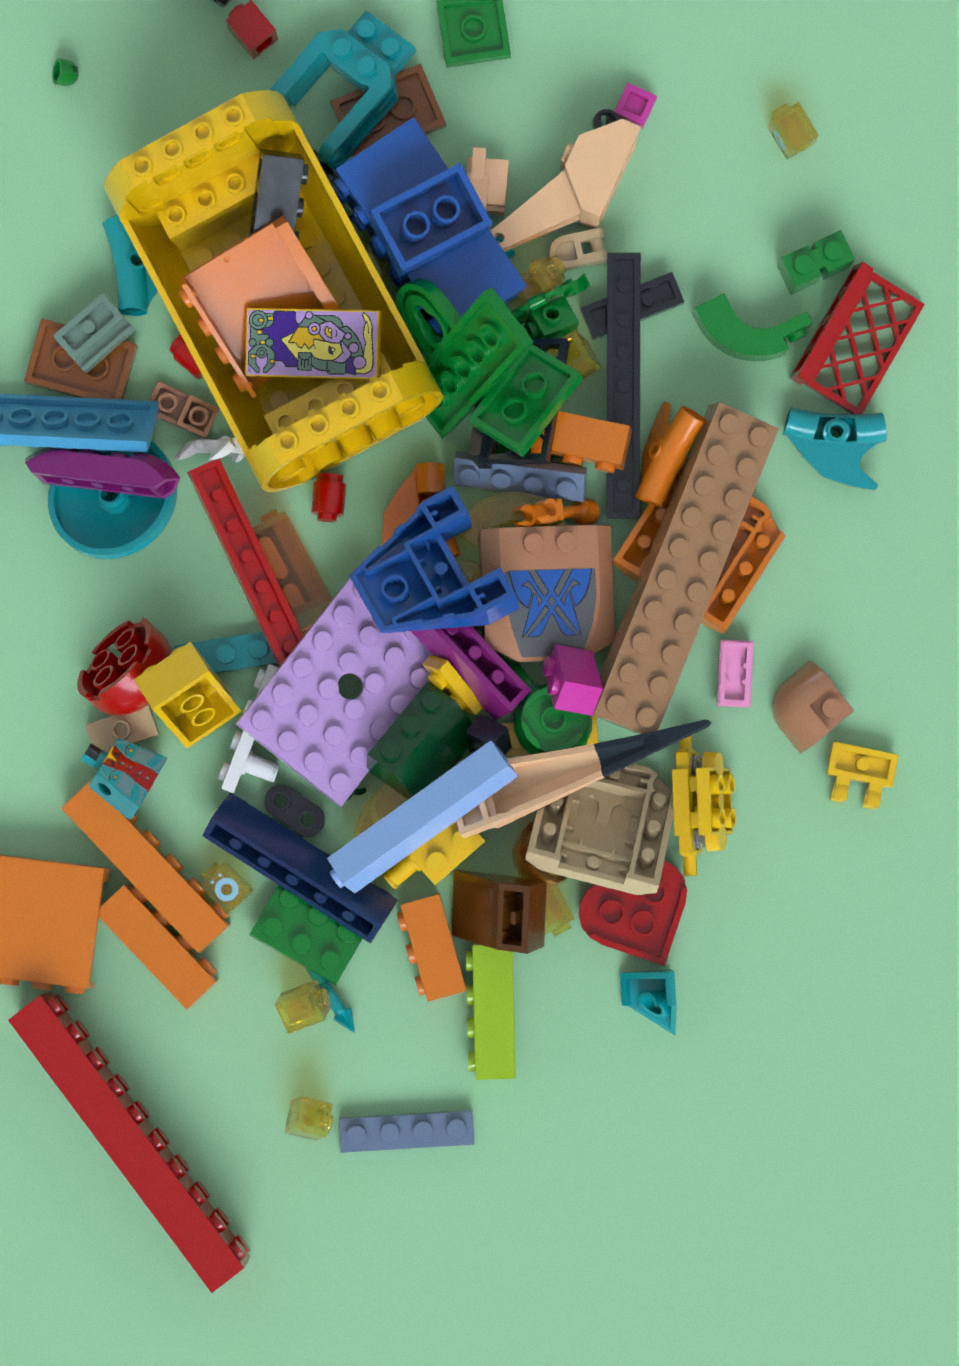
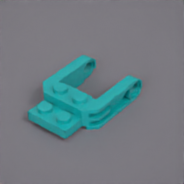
(367, 58)

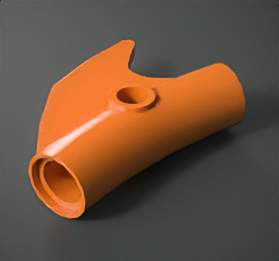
(667, 452)
(421, 484)

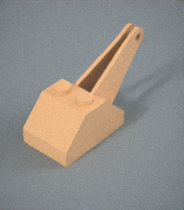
(580, 191)

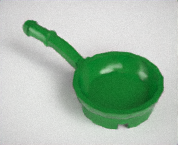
(540, 725)

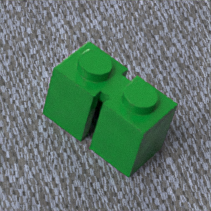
(803, 266)

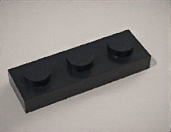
(656, 297)

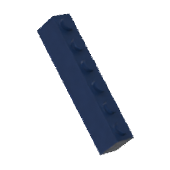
(296, 866)

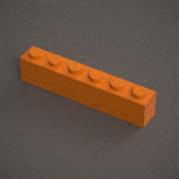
(149, 868)

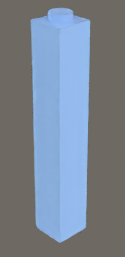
(421, 817)

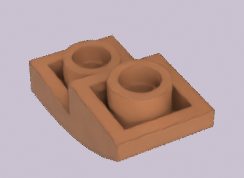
(184, 410)

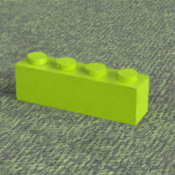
(493, 1013)

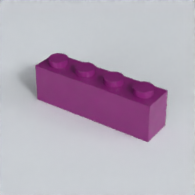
(479, 666)

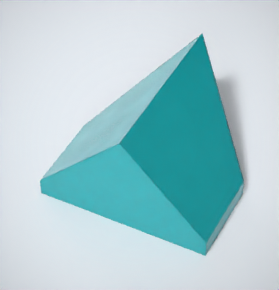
(651, 995)

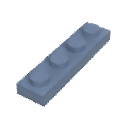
(543, 480)
(406, 1131)

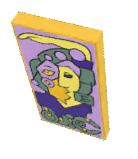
(313, 343)

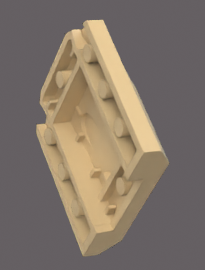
(607, 832)

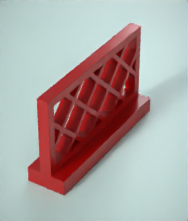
(832, 326)

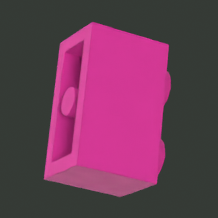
(572, 679)

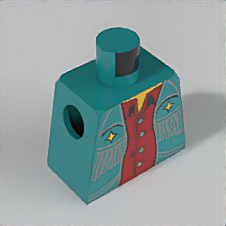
(123, 774)

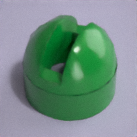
(64, 72)

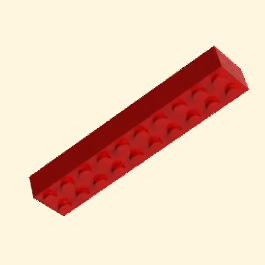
(131, 1140)

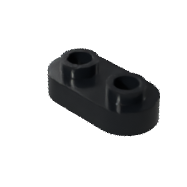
(294, 810)

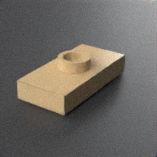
(131, 727)

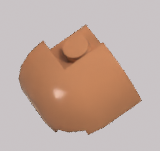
(808, 706)

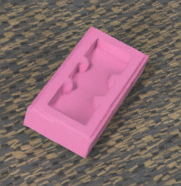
(735, 673)

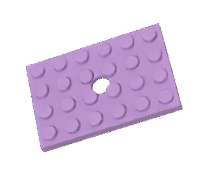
(307, 719)

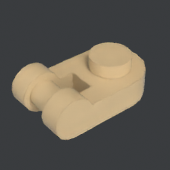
(570, 252)

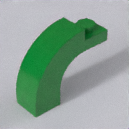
(742, 341)

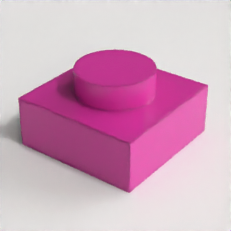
(635, 105)

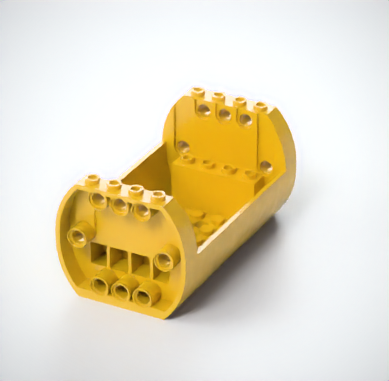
(194, 200)

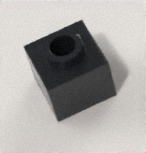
(486, 729)

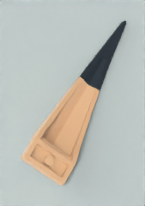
(561, 772)

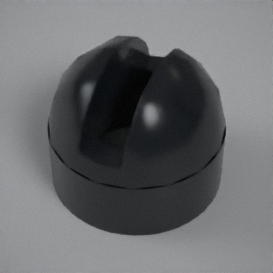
(610, 115)

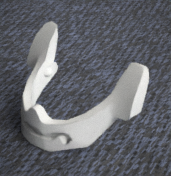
(217, 448)

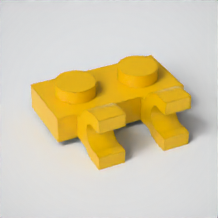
(860, 765)

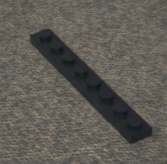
(624, 377)

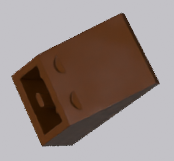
(499, 911)

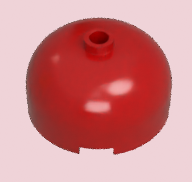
(110, 679)

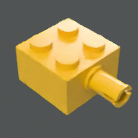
(435, 857)

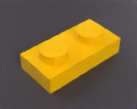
(447, 679)

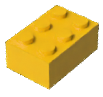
(187, 695)

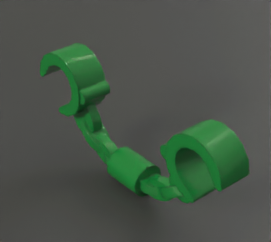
(568, 289)

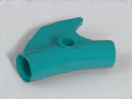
(133, 281)
(832, 456)

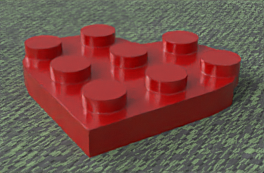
(636, 923)

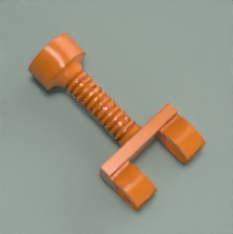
(552, 510)

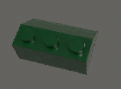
(420, 743)

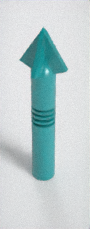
(342, 1014)

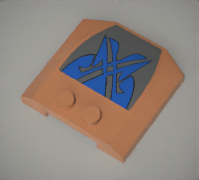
(560, 587)

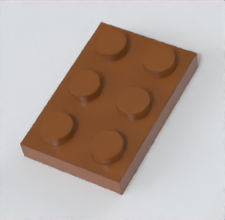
(414, 100)
(56, 370)

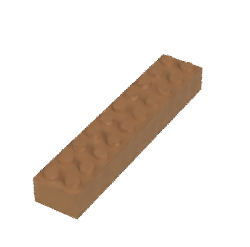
(683, 568)

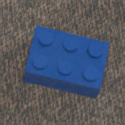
(429, 219)

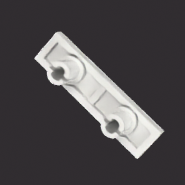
(244, 760)

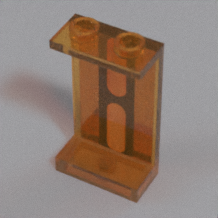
(292, 568)

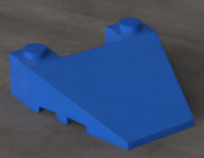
(417, 581)

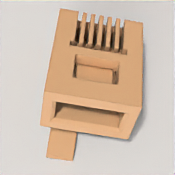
(489, 180)

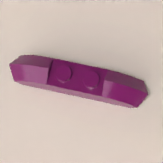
(115, 473)

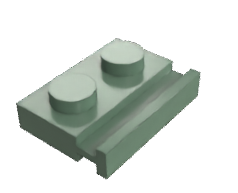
(94, 333)

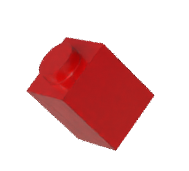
(251, 28)

